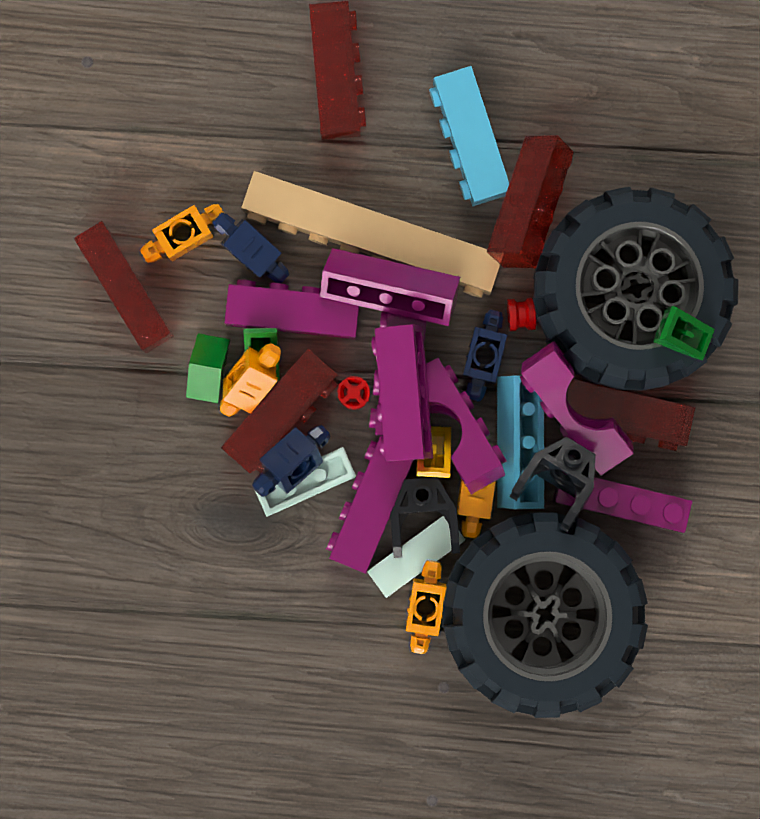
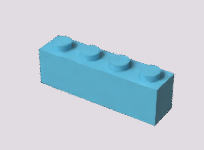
(470, 135)
(519, 438)

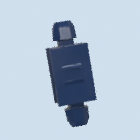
(250, 248)
(493, 321)
(291, 460)

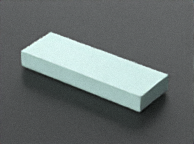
(332, 472)
(427, 545)

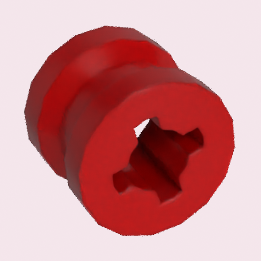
(521, 314)
(350, 389)

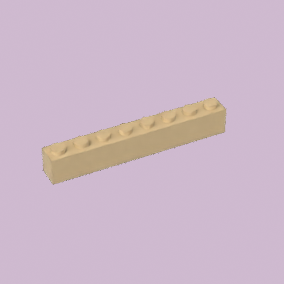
(367, 232)

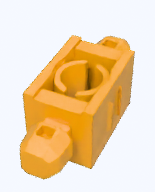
(153, 250)
(250, 380)
(474, 507)
(420, 640)

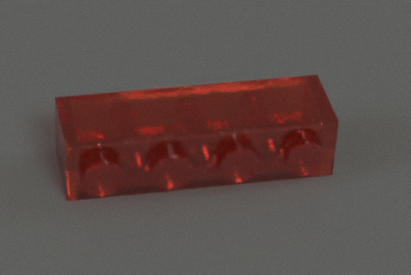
(335, 70)
(530, 202)
(124, 287)
(281, 410)
(636, 414)

